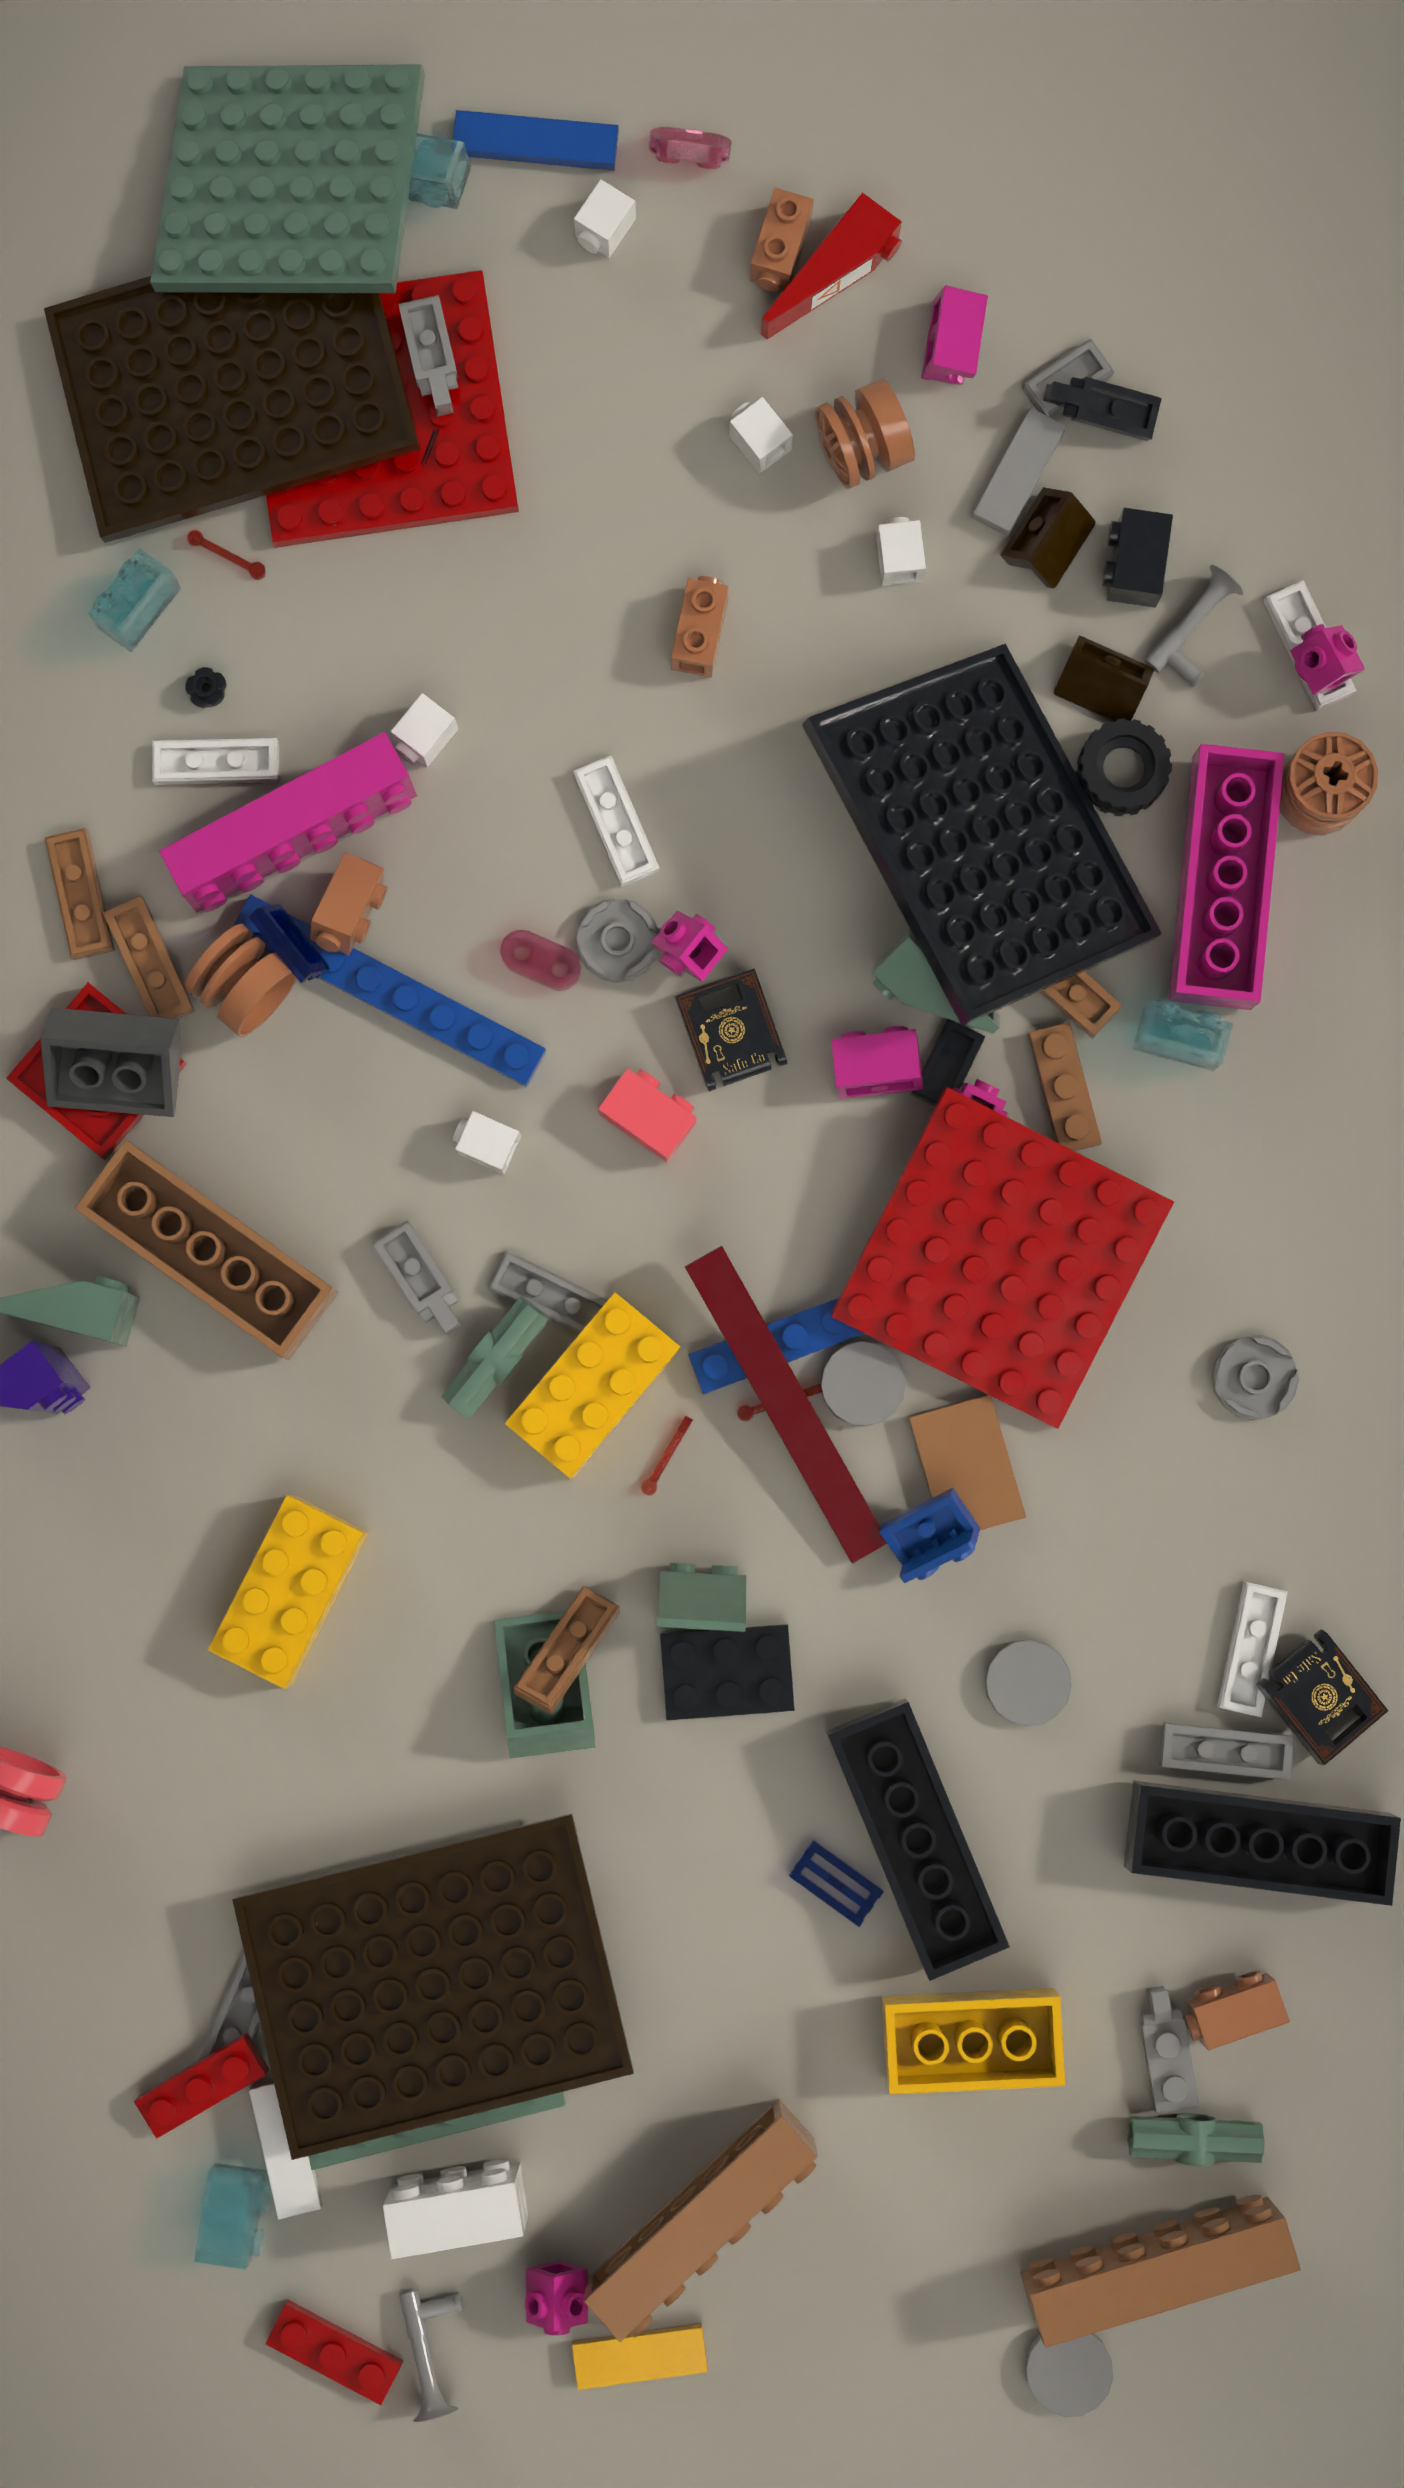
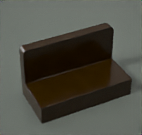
(1049, 535)
(1103, 680)

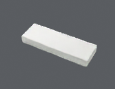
(1293, 615)
(215, 761)
(616, 821)
(1252, 1648)
(291, 2181)

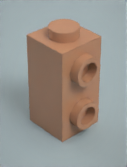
(781, 240)
(700, 626)
(347, 904)
(1235, 2011)

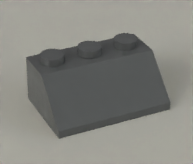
(111, 1062)

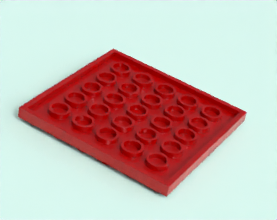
(470, 460)
(1001, 1258)

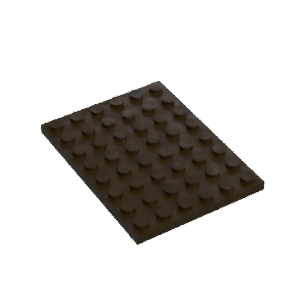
(223, 396)
(432, 1986)

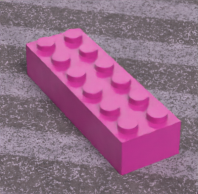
(289, 824)
(1226, 877)

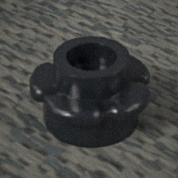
(210, 697)

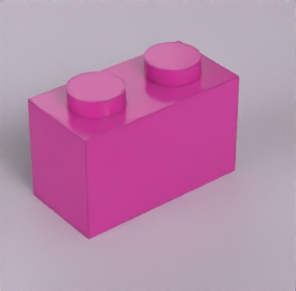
(877, 1063)

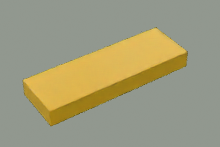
(640, 2358)

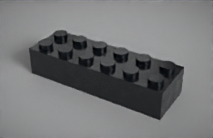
(917, 1839)
(1262, 1843)

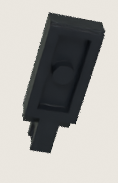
(1106, 406)

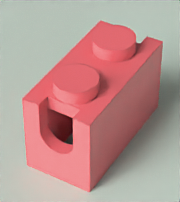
(648, 1113)

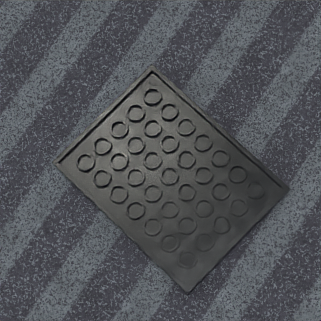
(982, 832)

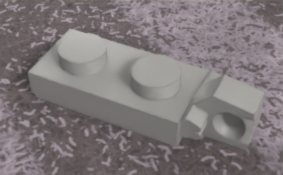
(430, 350)
(418, 1275)
(1167, 2055)

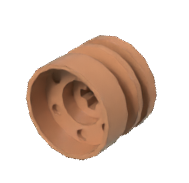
(873, 430)
(1308, 797)
(234, 973)

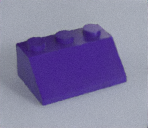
(41, 1380)

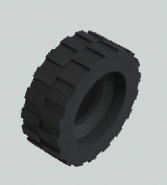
(1124, 735)

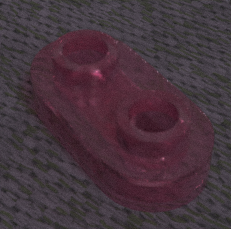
(679, 144)
(541, 961)

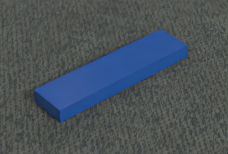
(537, 140)

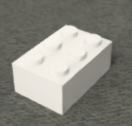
(455, 2209)

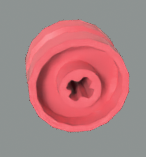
(22, 1788)

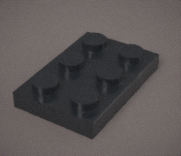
(727, 1672)

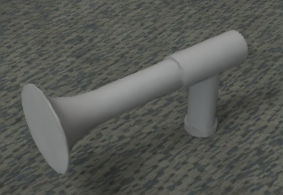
(1167, 650)
(415, 2314)

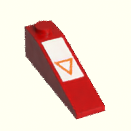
(845, 256)

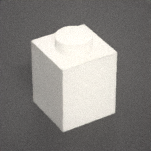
(604, 219)
(760, 434)
(900, 551)
(423, 731)
(486, 1141)

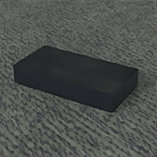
(949, 1061)

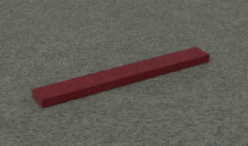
(786, 1404)

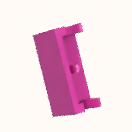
(954, 335)

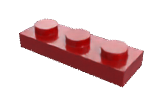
(201, 2085)
(334, 2352)

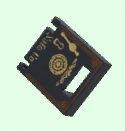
(732, 1036)
(1317, 1693)

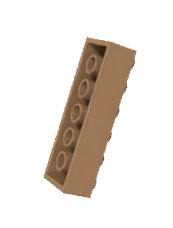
(206, 1250)
(700, 2221)
(1159, 2269)

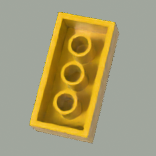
(593, 1385)
(288, 1591)
(973, 2041)

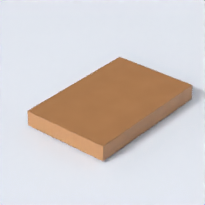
(967, 1452)

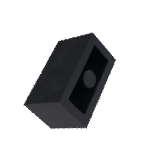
(1138, 557)

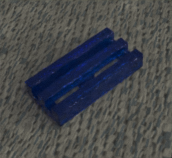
(289, 942)
(865, 1904)

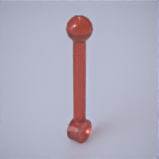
(256, 569)
(746, 1412)
(649, 1485)

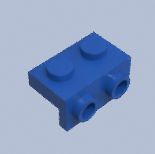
(931, 1535)

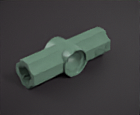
(495, 1357)
(1195, 2139)

